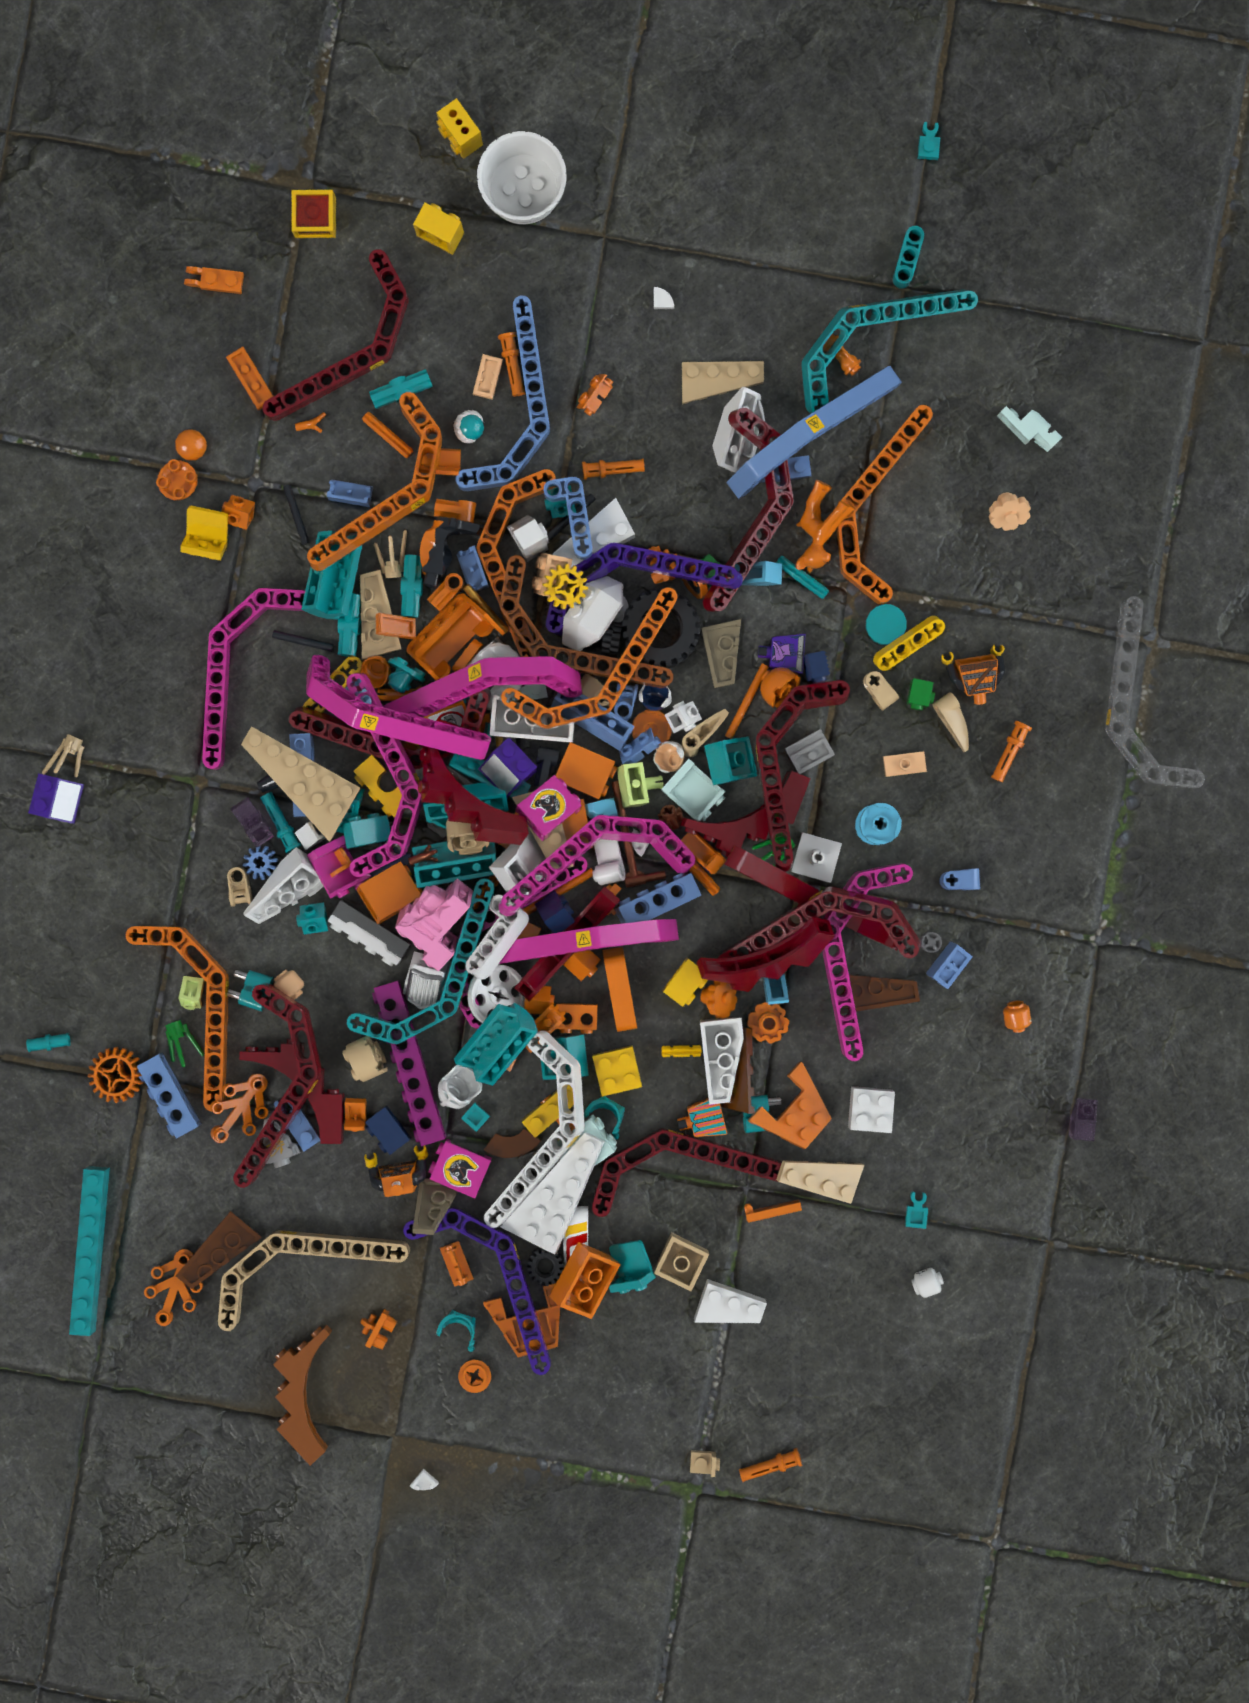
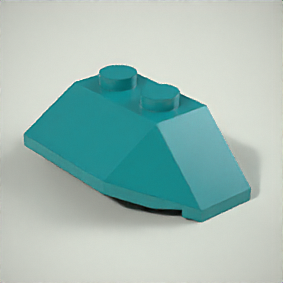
(487, 793)

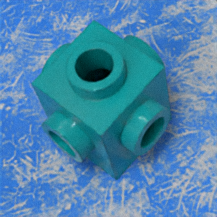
(559, 508)
(313, 918)

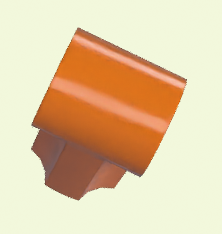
(461, 510)
(445, 593)

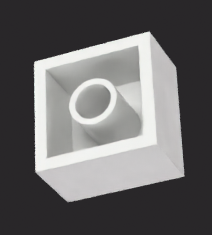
(871, 1109)

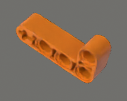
(619, 989)

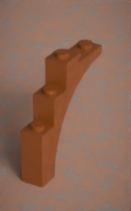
(298, 1426)

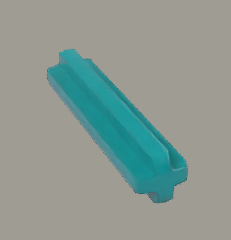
(803, 578)

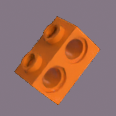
(576, 1012)

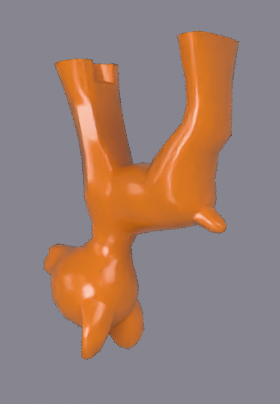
(820, 531)

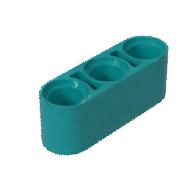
(912, 248)

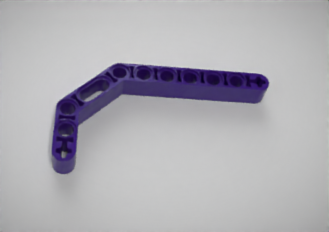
(643, 563)
(509, 1275)

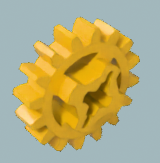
(562, 577)

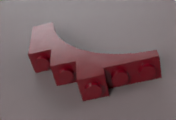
(461, 806)
(754, 823)
(772, 962)
(547, 966)
(326, 1105)

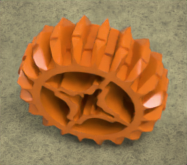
(112, 1082)

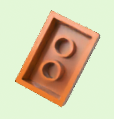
(584, 1280)

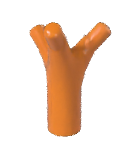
(310, 424)

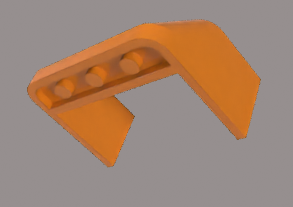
(449, 634)

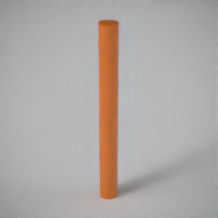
(746, 701)
(564, 888)

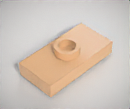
(487, 376)
(904, 764)

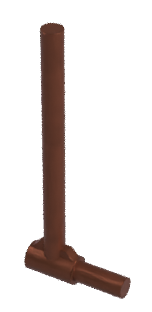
(634, 877)

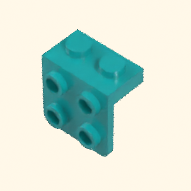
(635, 1267)

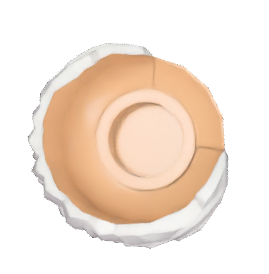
(669, 756)

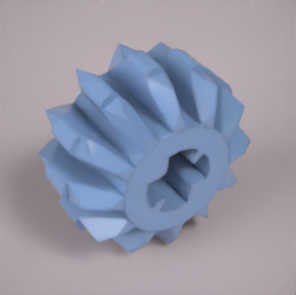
(254, 867)

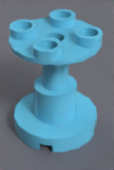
(888, 820)

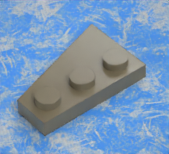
(721, 649)
(431, 1206)

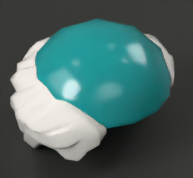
(468, 426)

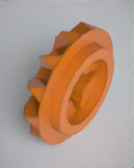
(465, 1378)

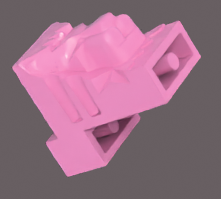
(431, 917)

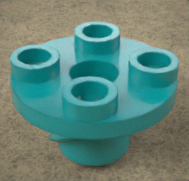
(403, 675)

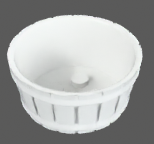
(521, 177)

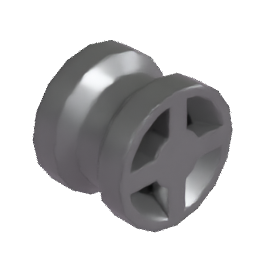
(933, 944)

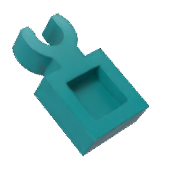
(929, 145)
(916, 1215)

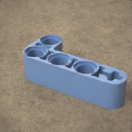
(574, 518)

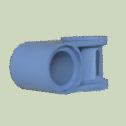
(626, 700)
(964, 879)

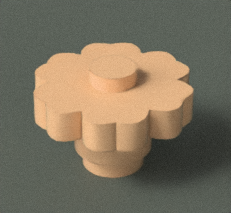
(1009, 511)

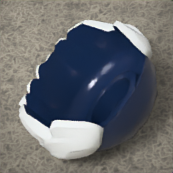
(655, 698)

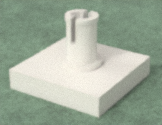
(816, 857)

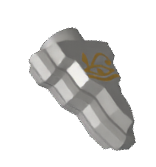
(284, 1149)

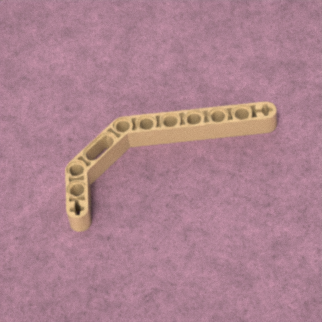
(307, 1248)

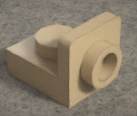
(704, 1462)

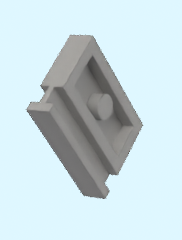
(809, 751)

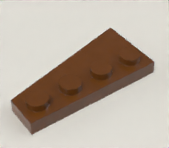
(879, 992)
(742, 1088)
(221, 1246)

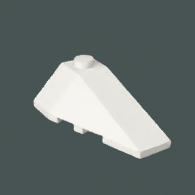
(285, 886)
(721, 1051)

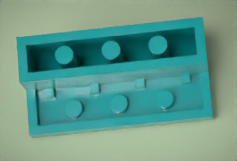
(330, 590)
(453, 865)
(497, 1042)

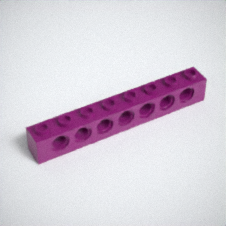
(436, 1130)

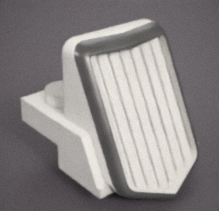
(424, 984)

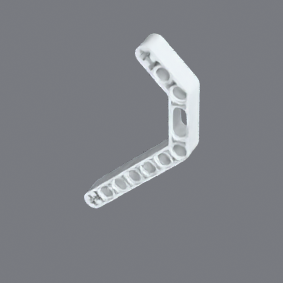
(562, 1132)

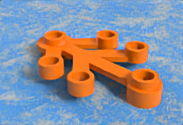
(241, 1106)
(175, 1285)

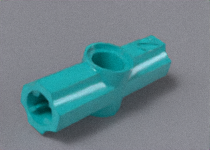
(392, 392)
(411, 586)
(349, 628)

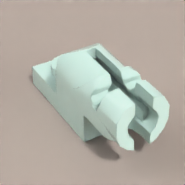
(1030, 427)

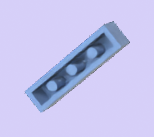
(607, 727)

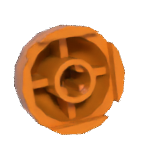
(777, 685)

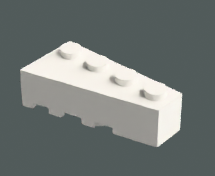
(606, 527)
(529, 537)
(511, 724)

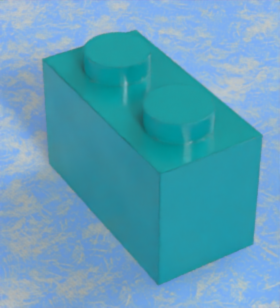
(366, 831)

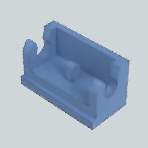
(350, 493)
(472, 569)
(949, 965)

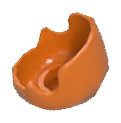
(190, 444)
(377, 670)

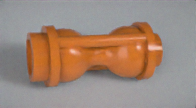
(848, 362)

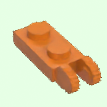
(216, 279)

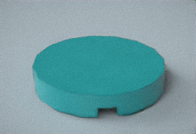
(885, 624)

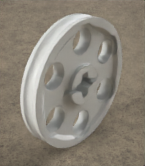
(494, 985)

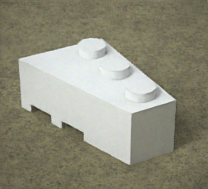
(728, 1305)

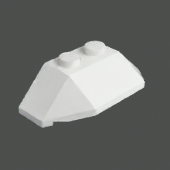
(730, 446)
(592, 617)

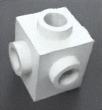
(683, 717)

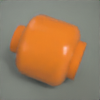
(1017, 1016)

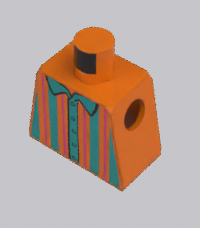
(704, 1119)

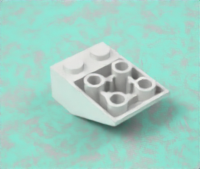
(517, 863)

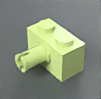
(634, 784)

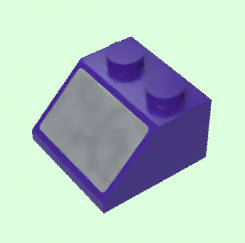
(508, 767)
(56, 798)

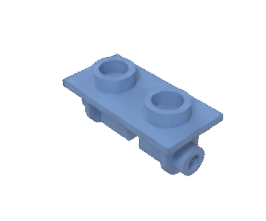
(632, 752)

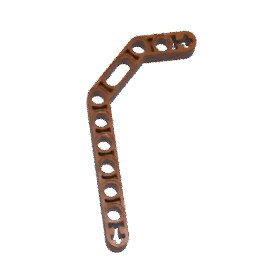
(572, 655)

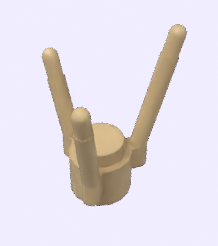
(392, 569)
(69, 745)

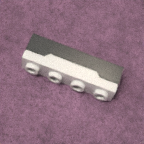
(366, 930)

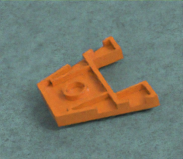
(802, 1118)
(547, 1317)

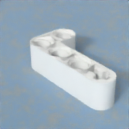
(482, 961)

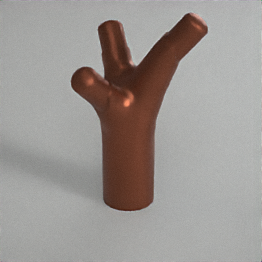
(426, 855)

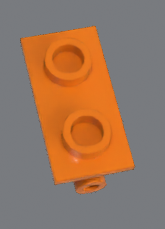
(589, 399)
(456, 1263)

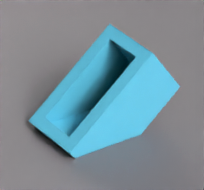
(763, 574)
(776, 990)

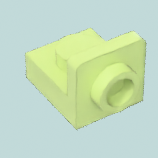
(191, 992)

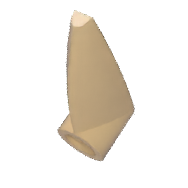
(952, 717)
(702, 733)

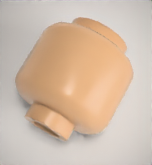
(289, 983)

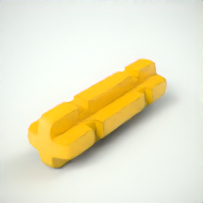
(681, 1051)

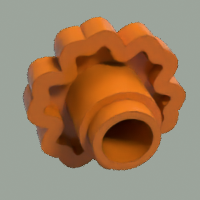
(719, 999)
(768, 1022)

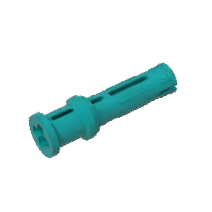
(285, 831)

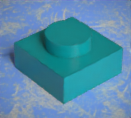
(475, 1116)

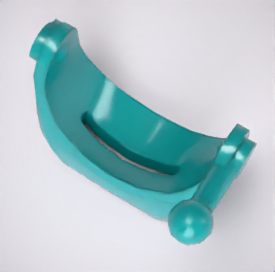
(606, 1103)
(456, 1317)

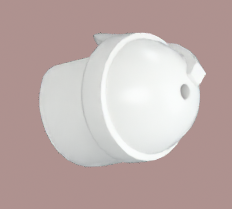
(458, 1087)

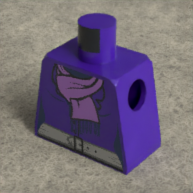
(785, 652)

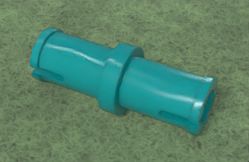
(48, 1042)

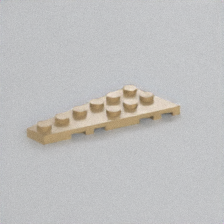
(314, 789)

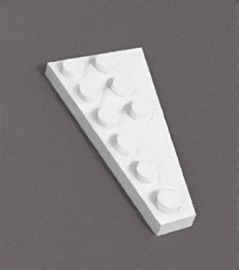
(550, 1206)

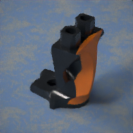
(434, 551)

